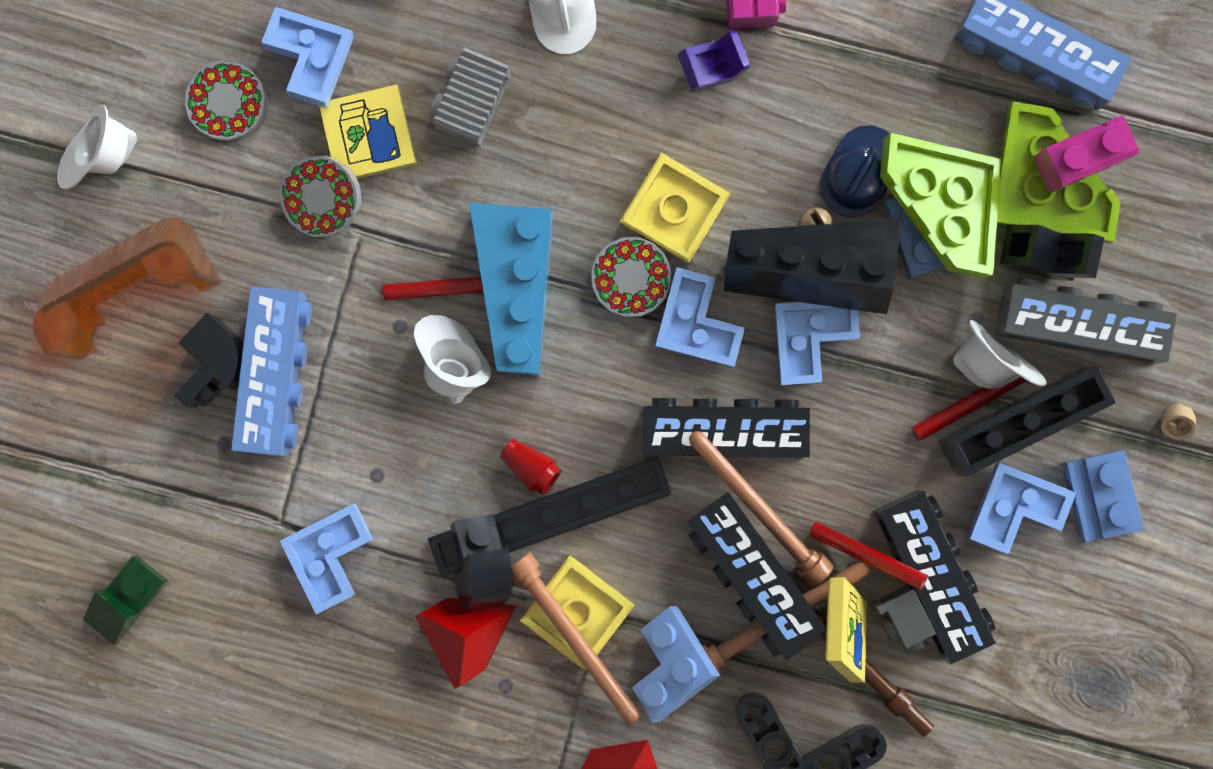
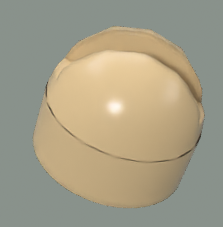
(822, 214)
(1185, 424)

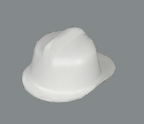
(564, 24)
(96, 148)
(451, 357)
(992, 363)

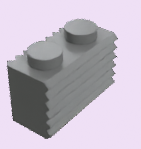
(470, 97)

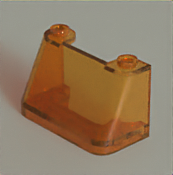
(69, 303)

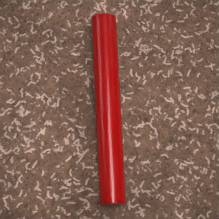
(432, 288)
(961, 408)
(868, 555)

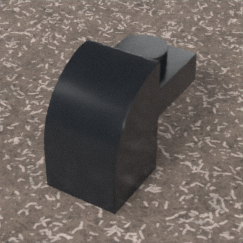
(1051, 253)
(219, 354)
(485, 566)

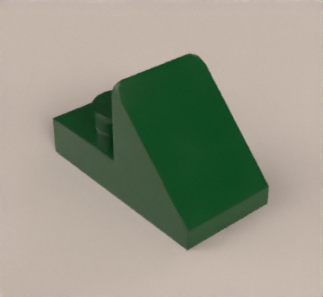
(124, 600)

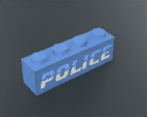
(1044, 50)
(271, 371)

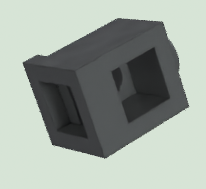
(904, 619)

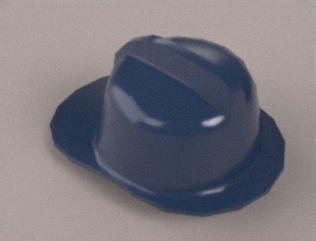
(852, 176)

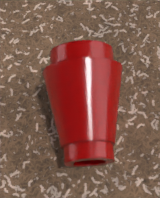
(532, 467)

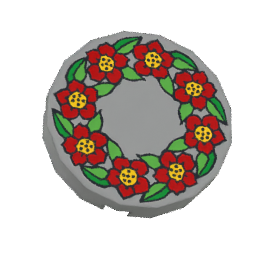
(226, 101)
(320, 196)
(631, 277)

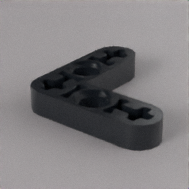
(812, 759)

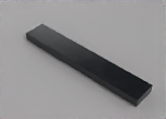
(566, 510)

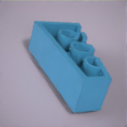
(514, 271)

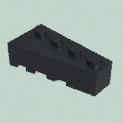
(817, 264)

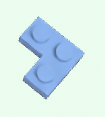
(316, 46)
(688, 329)
(798, 336)
(1011, 497)
(316, 553)
(683, 666)

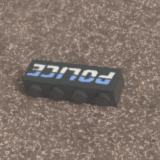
(1086, 323)

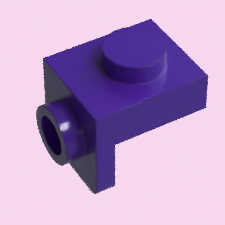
(714, 62)

